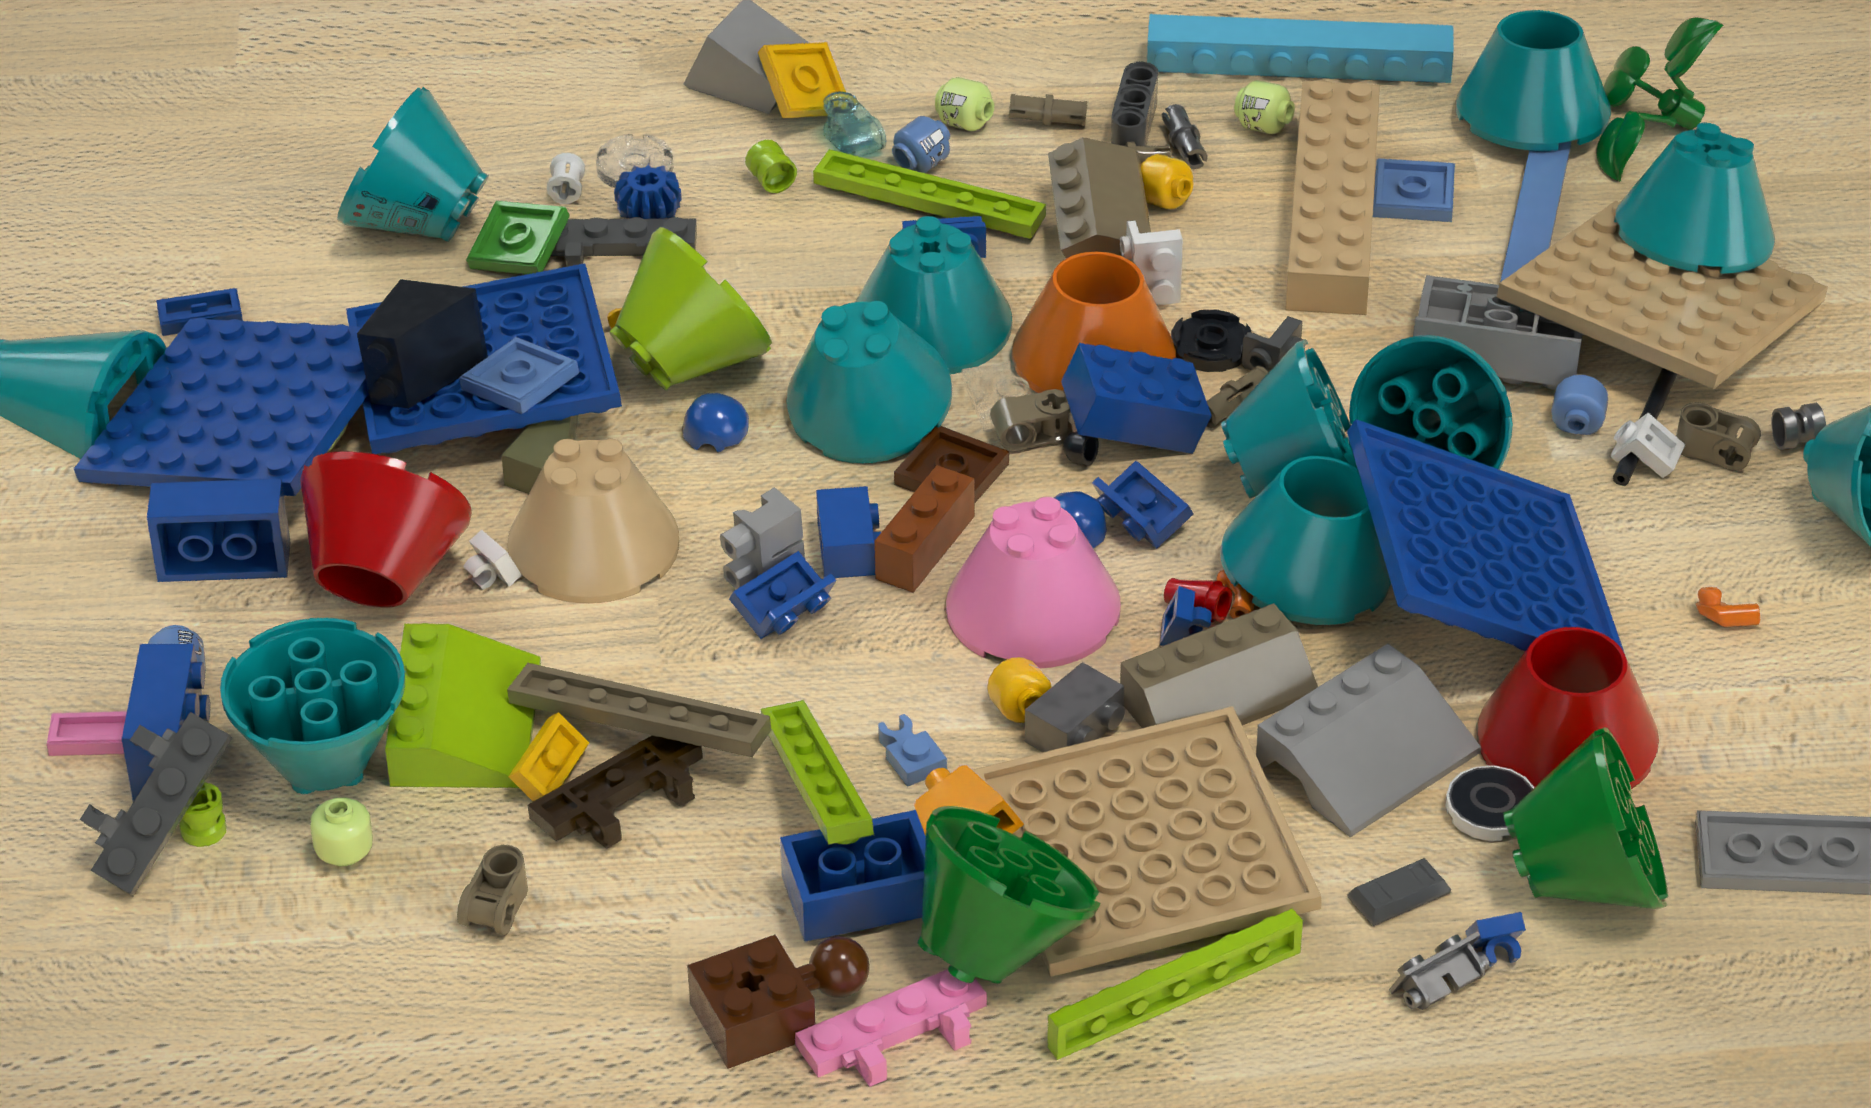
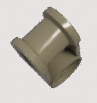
(1031, 421)
(1712, 435)
(495, 890)

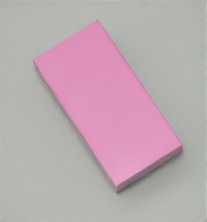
(86, 733)

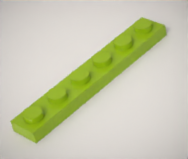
(928, 193)
(818, 774)
(1174, 983)

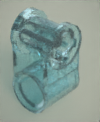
(852, 126)

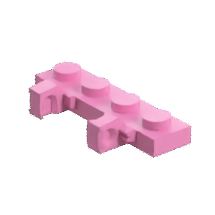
(865, 1031)

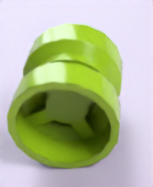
(771, 166)
(204, 819)

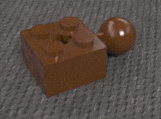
(758, 999)

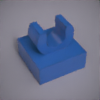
(1182, 617)
(1499, 932)

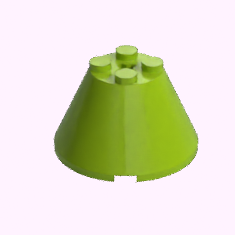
(682, 318)

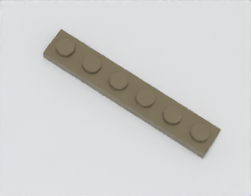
(640, 709)

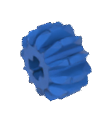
(648, 193)

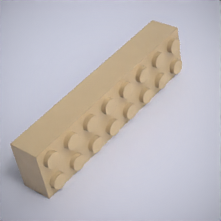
(1333, 198)

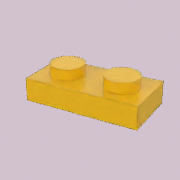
(549, 758)

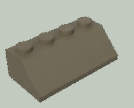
(1096, 194)
(1241, 663)

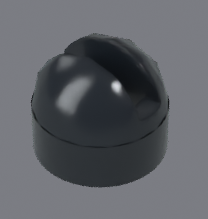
(1081, 448)

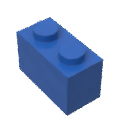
(846, 531)

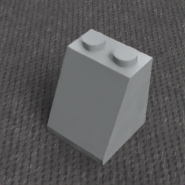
(729, 57)

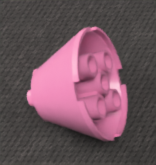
(1033, 589)

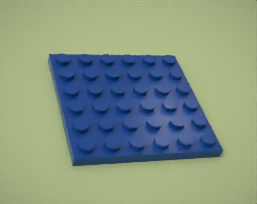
(542, 308)
(233, 406)
(1477, 542)

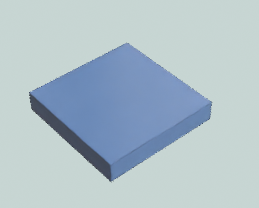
(1414, 190)
(519, 375)

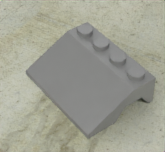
(1507, 337)
(1367, 739)

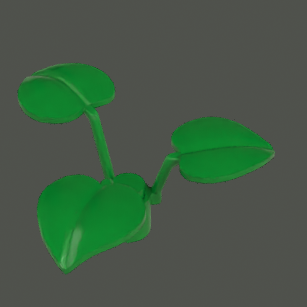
(1676, 105)

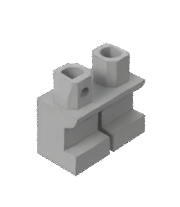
(762, 538)

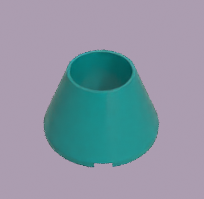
(1535, 85)
(1309, 545)

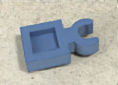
(910, 754)

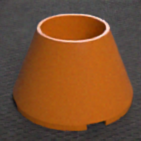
(1090, 302)

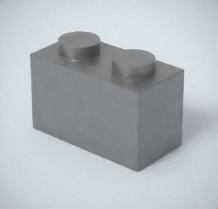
(1075, 710)

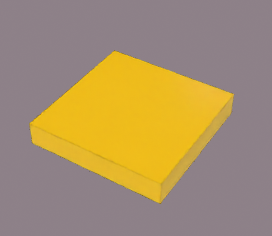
(800, 77)

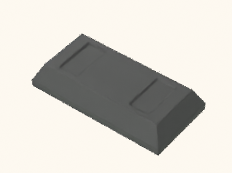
(1398, 892)

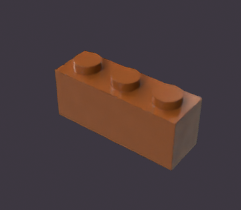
(924, 528)

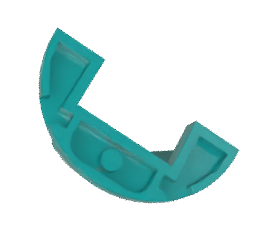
(66, 382)

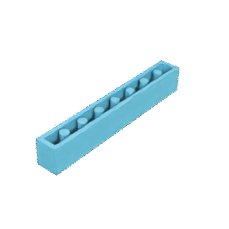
(1301, 48)

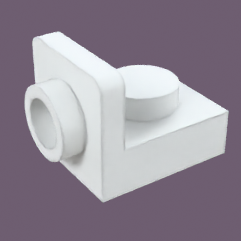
(1650, 443)

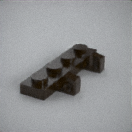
(590, 798)

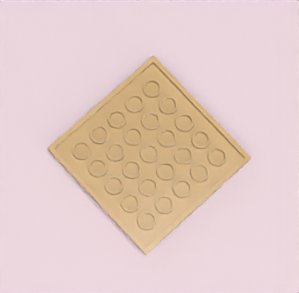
(1673, 317)
(1167, 830)

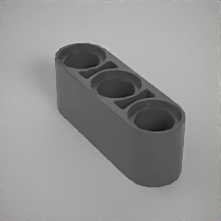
(1135, 104)

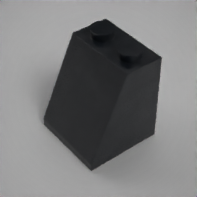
(420, 341)

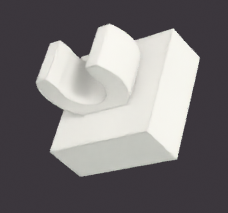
(490, 562)

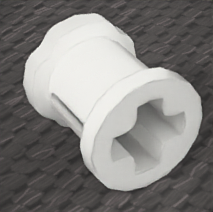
(576, 173)

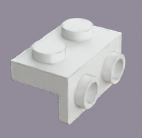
(1159, 260)

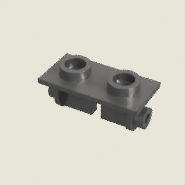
(1424, 978)

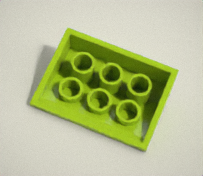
(457, 711)

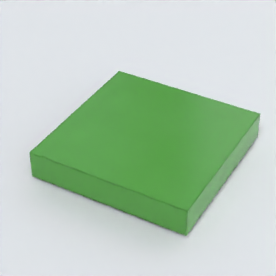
(518, 237)

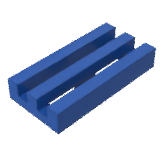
(210, 305)

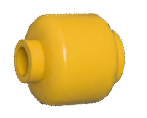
(1166, 181)
(1016, 686)

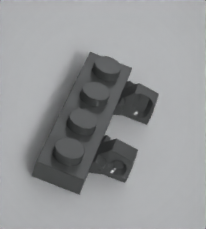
(616, 236)
(180, 769)

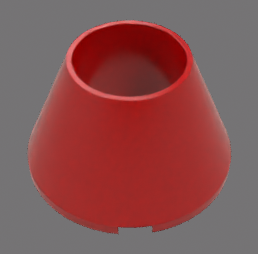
(377, 525)
(1558, 697)

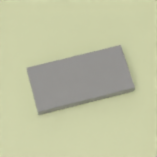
(1784, 852)

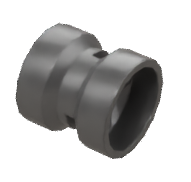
(1796, 426)

